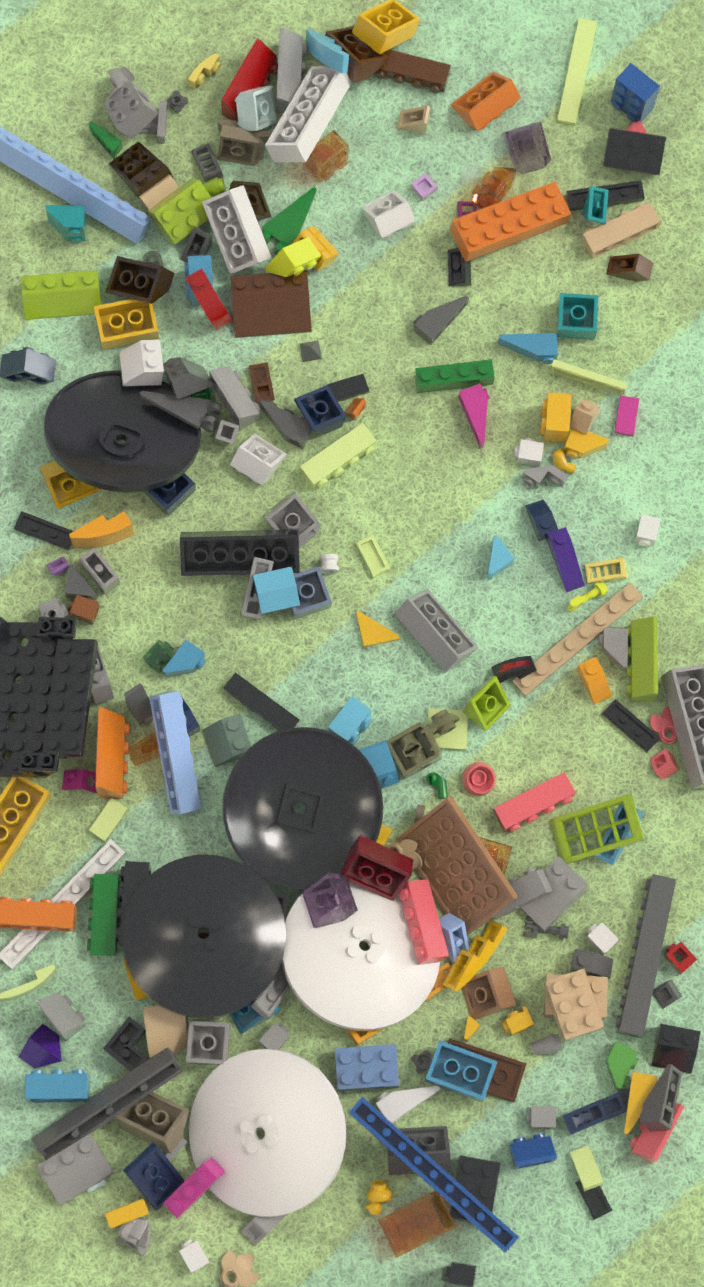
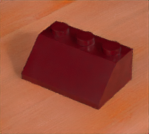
(377, 868)

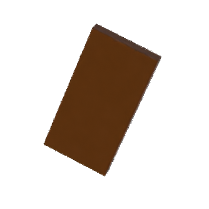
(506, 1075)

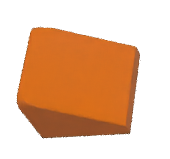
(355, 408)

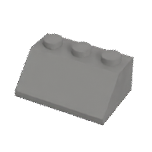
(234, 396)
(75, 1169)

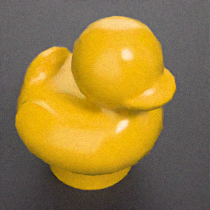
(377, 1194)

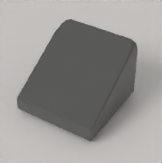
(667, 994)

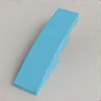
(326, 51)

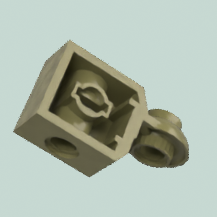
(417, 747)

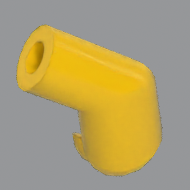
(561, 463)

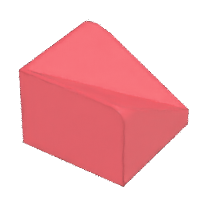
(664, 764)

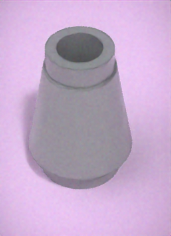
(547, 1045)

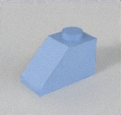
(454, 935)

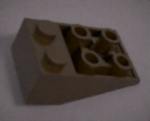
(139, 168)

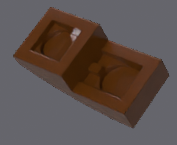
(261, 382)

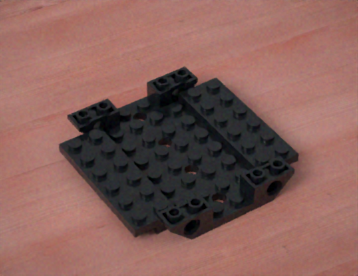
(50, 700)

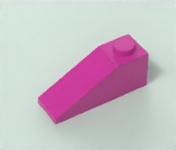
(474, 403)

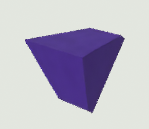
(42, 1048)

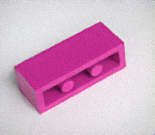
(194, 1187)

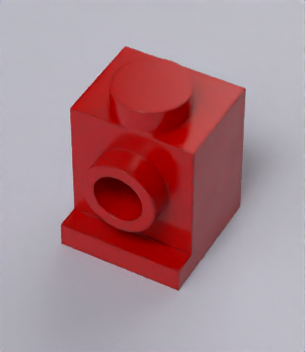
(687, 957)

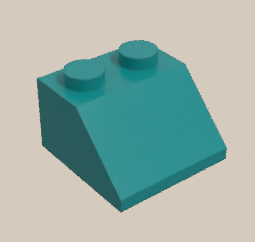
(68, 221)

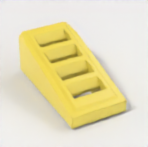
(620, 561)

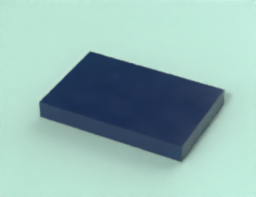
(154, 1176)

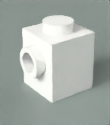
(529, 452)

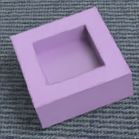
(424, 186)

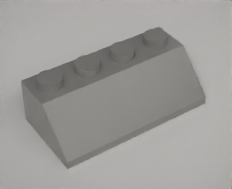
(289, 67)
(435, 630)

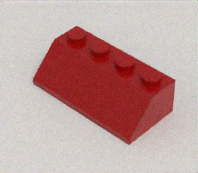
(252, 74)

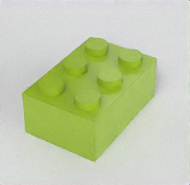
(181, 211)

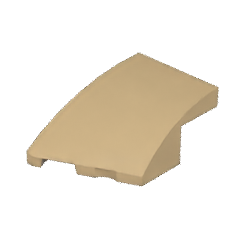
(164, 1030)

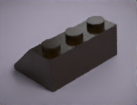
(139, 280)

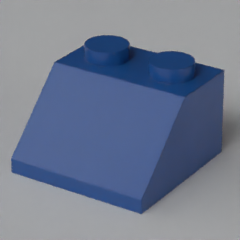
(533, 1151)

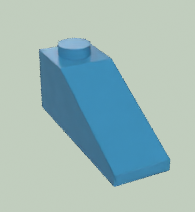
(535, 346)
(623, 832)

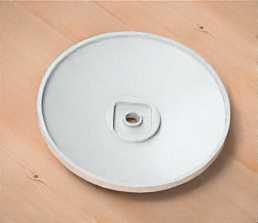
(350, 984)
(300, 1125)

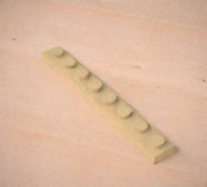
(579, 638)

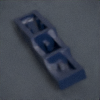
(597, 1112)

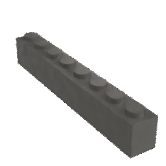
(646, 957)

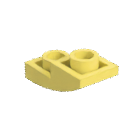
(207, 67)

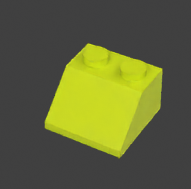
(294, 259)

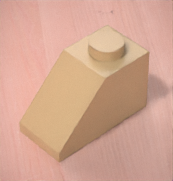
(584, 416)

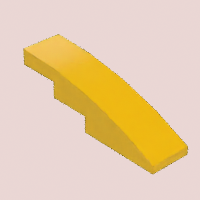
(471, 961)

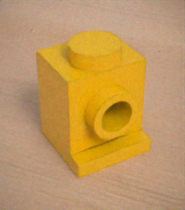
(517, 1022)

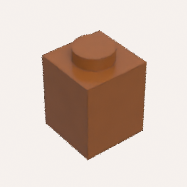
(84, 609)

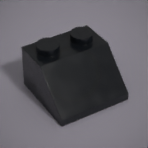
(675, 1047)

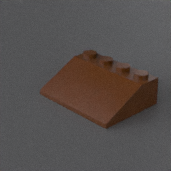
(270, 304)

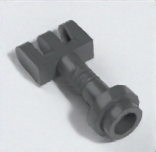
(561, 931)

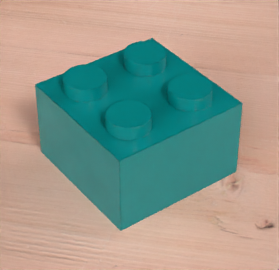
(577, 316)

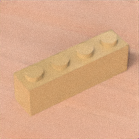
(620, 230)

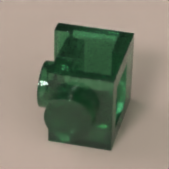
(158, 655)

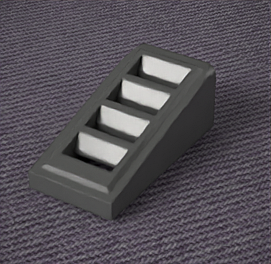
(212, 172)

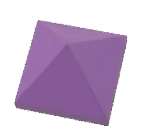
(58, 566)

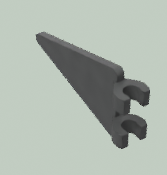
(187, 409)

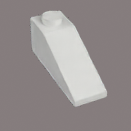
(401, 1102)

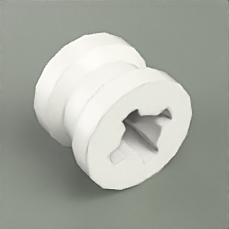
(329, 563)

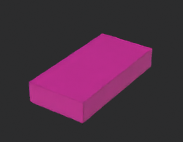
(626, 415)

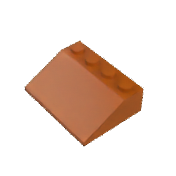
(111, 754)

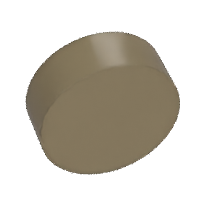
(419, 812)

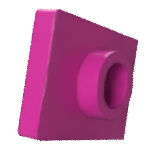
(78, 780)

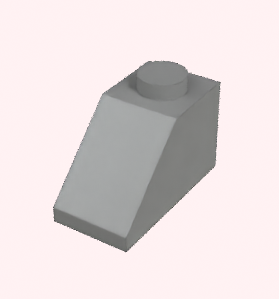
(615, 646)

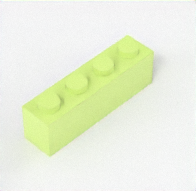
(338, 456)

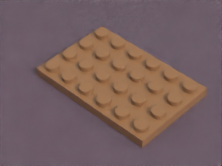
(459, 866)

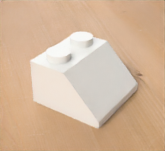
(388, 213)
(142, 364)
(257, 459)

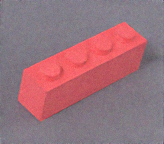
(534, 802)
(423, 922)

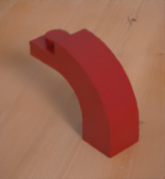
(209, 299)

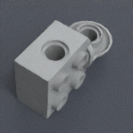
(128, 103)

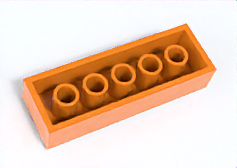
(510, 221)

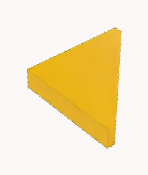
(373, 632)

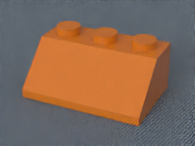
(486, 100)

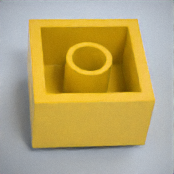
(556, 417)

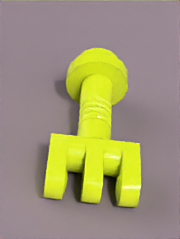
(599, 589)

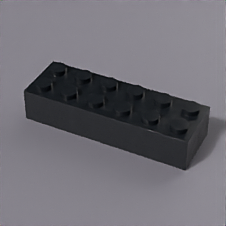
(234, 551)

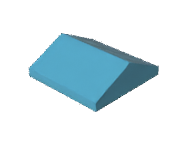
(276, 590)

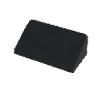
(458, 270)

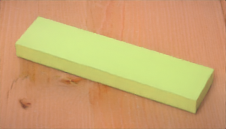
(588, 377)

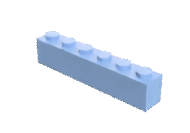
(175, 752)

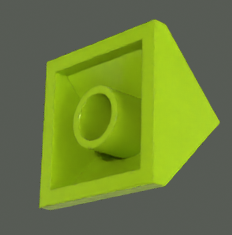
(487, 704)

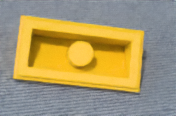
(127, 1213)

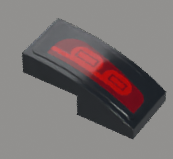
(517, 666)

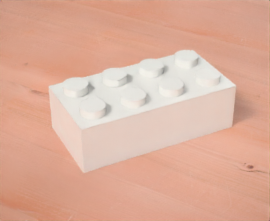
(236, 229)

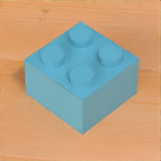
(351, 720)

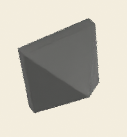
(310, 351)

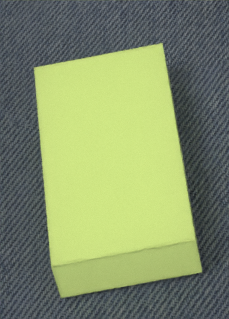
(372, 556)
(108, 819)
(586, 1168)

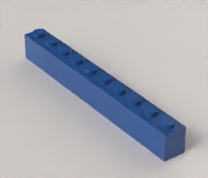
(433, 1175)

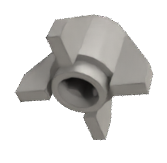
(135, 1235)

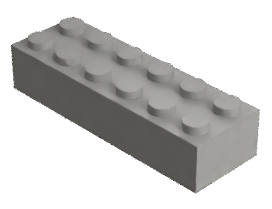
(686, 703)

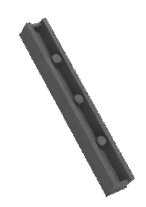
(108, 1103)

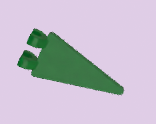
(289, 222)

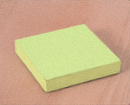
(457, 737)

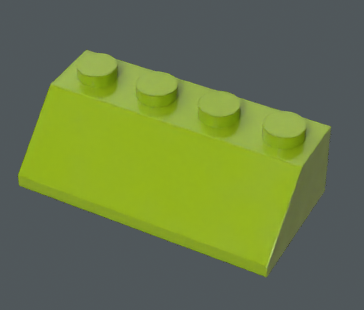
(60, 294)
(643, 660)

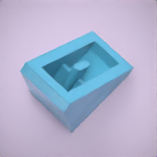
(499, 559)

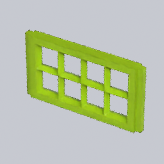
(632, 819)

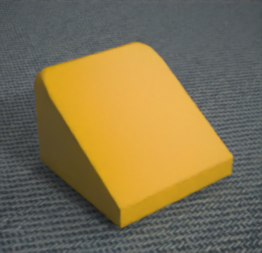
(471, 1027)

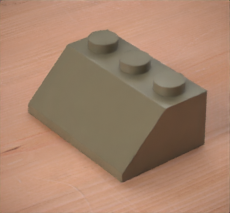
(155, 1121)

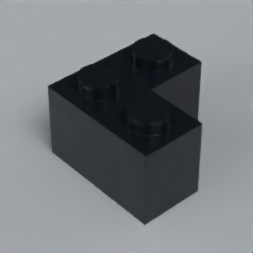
(122, 1045)

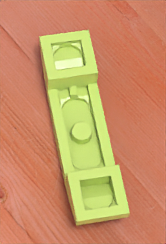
(43, 976)

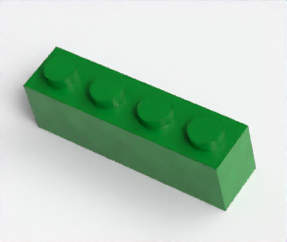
(454, 376)
(104, 914)

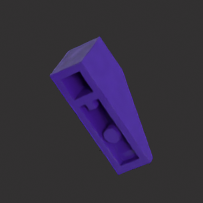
(565, 559)

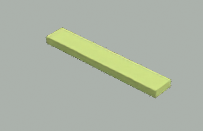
(577, 71)

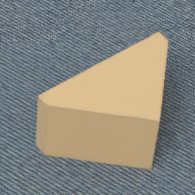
(414, 119)

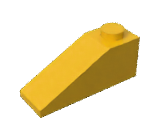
(639, 1090)

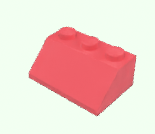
(651, 1143)

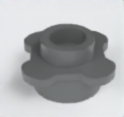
(177, 106)
(420, 1068)

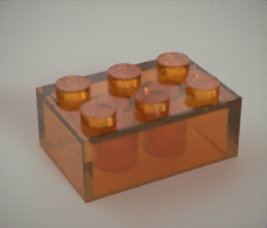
(416, 1223)

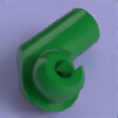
(439, 783)

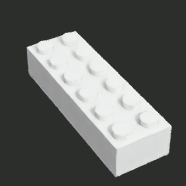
(307, 114)

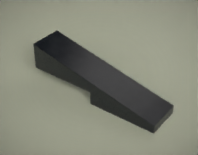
(260, 703)

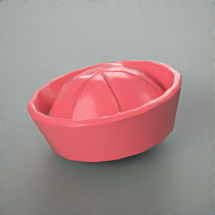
(479, 779)

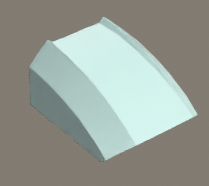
(256, 108)

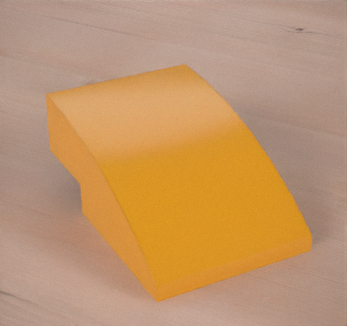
(102, 532)

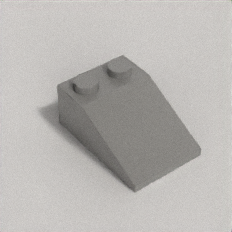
(567, 889)
(61, 1015)

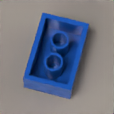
(634, 93)

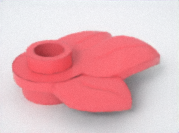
(662, 724)

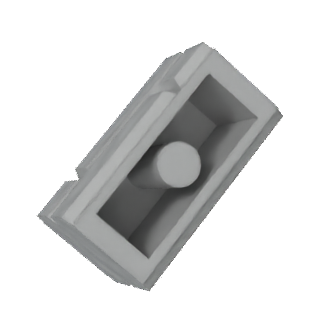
(99, 571)

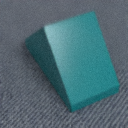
(596, 205)

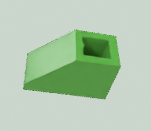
(619, 1063)

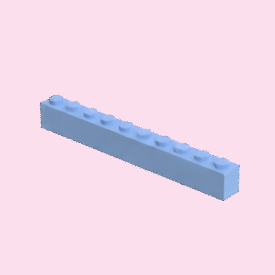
(73, 187)

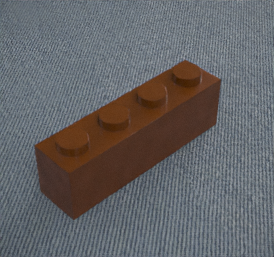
(414, 70)

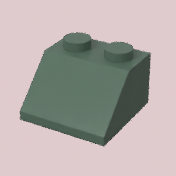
(227, 739)

